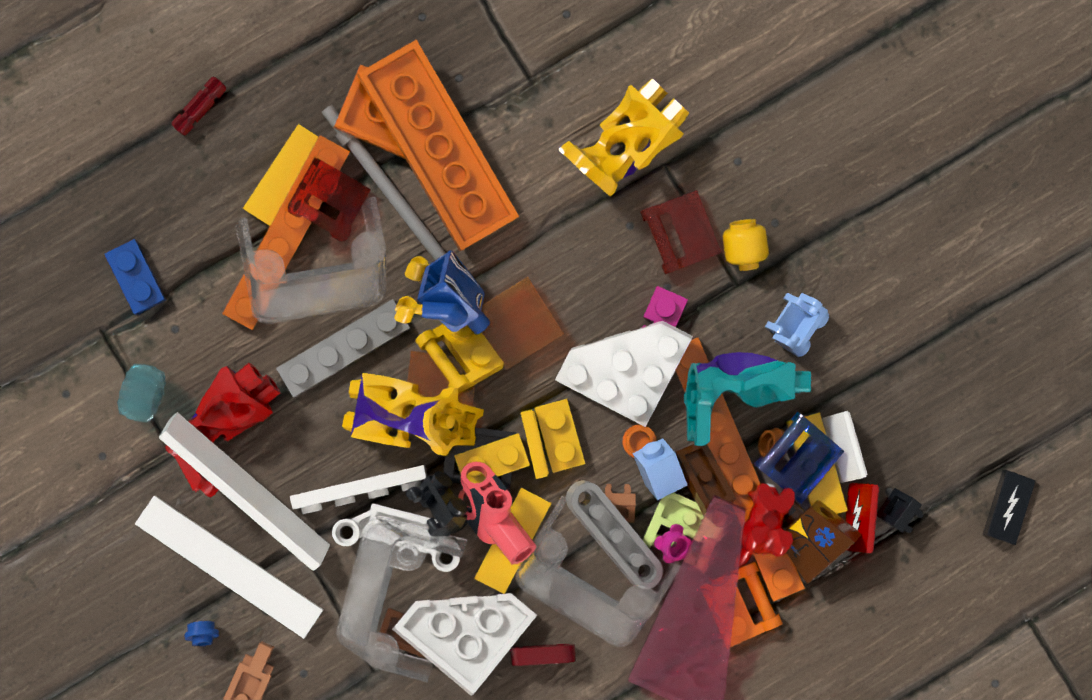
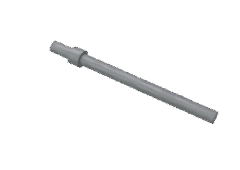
(385, 186)

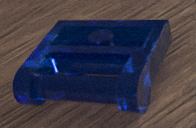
(807, 464)

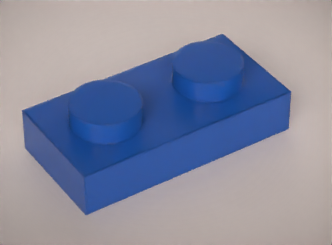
(135, 277)

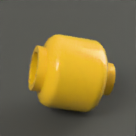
(745, 244)

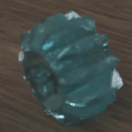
(141, 392)

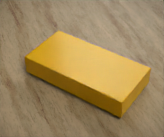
(534, 444)

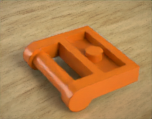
(743, 626)

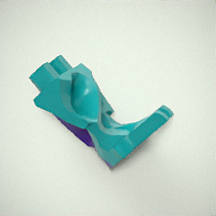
(750, 376)

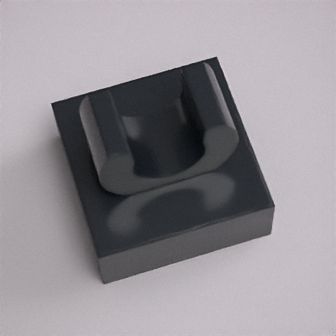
(899, 510)

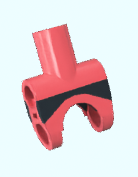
(492, 514)

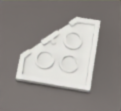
(627, 369)
(465, 634)

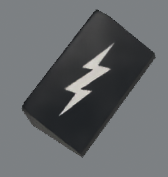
(1009, 507)

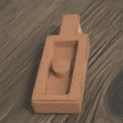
(252, 675)

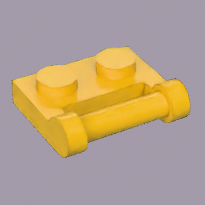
(470, 350)

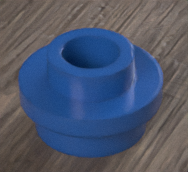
(201, 633)

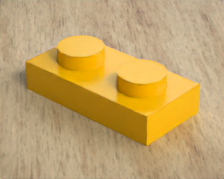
(559, 435)
(501, 456)

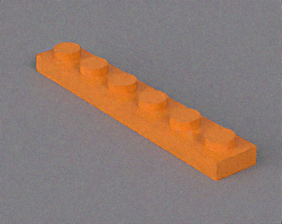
(285, 230)

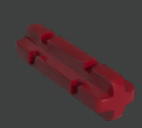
(199, 105)

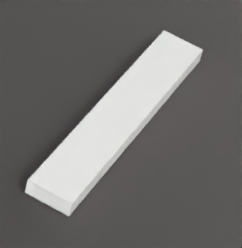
(244, 491)
(229, 566)

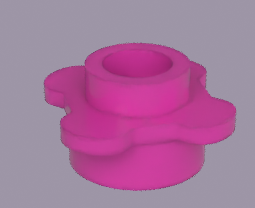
(678, 549)

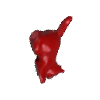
(764, 528)

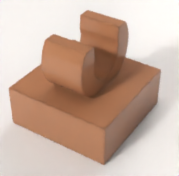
(624, 502)

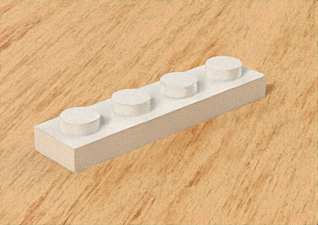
(344, 493)

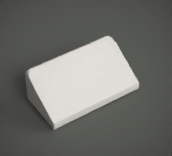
(842, 432)

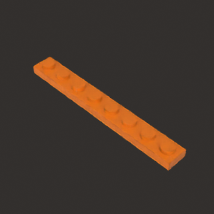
(732, 458)

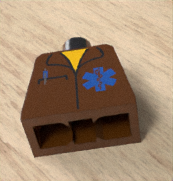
(817, 538)

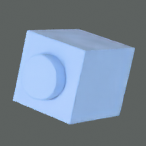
(660, 469)

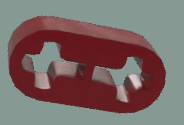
(542, 654)

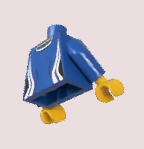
(445, 294)

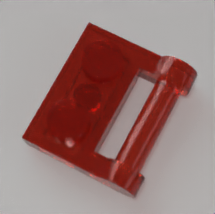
(334, 189)
(691, 228)

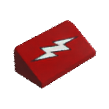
(862, 514)

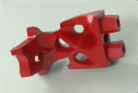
(228, 409)

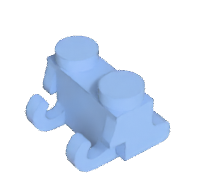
(798, 323)

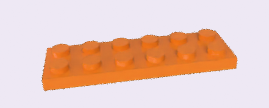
(437, 145)

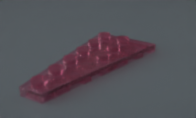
(693, 629)

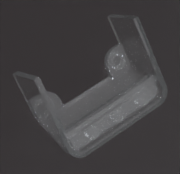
(318, 291)
(382, 546)
(581, 602)

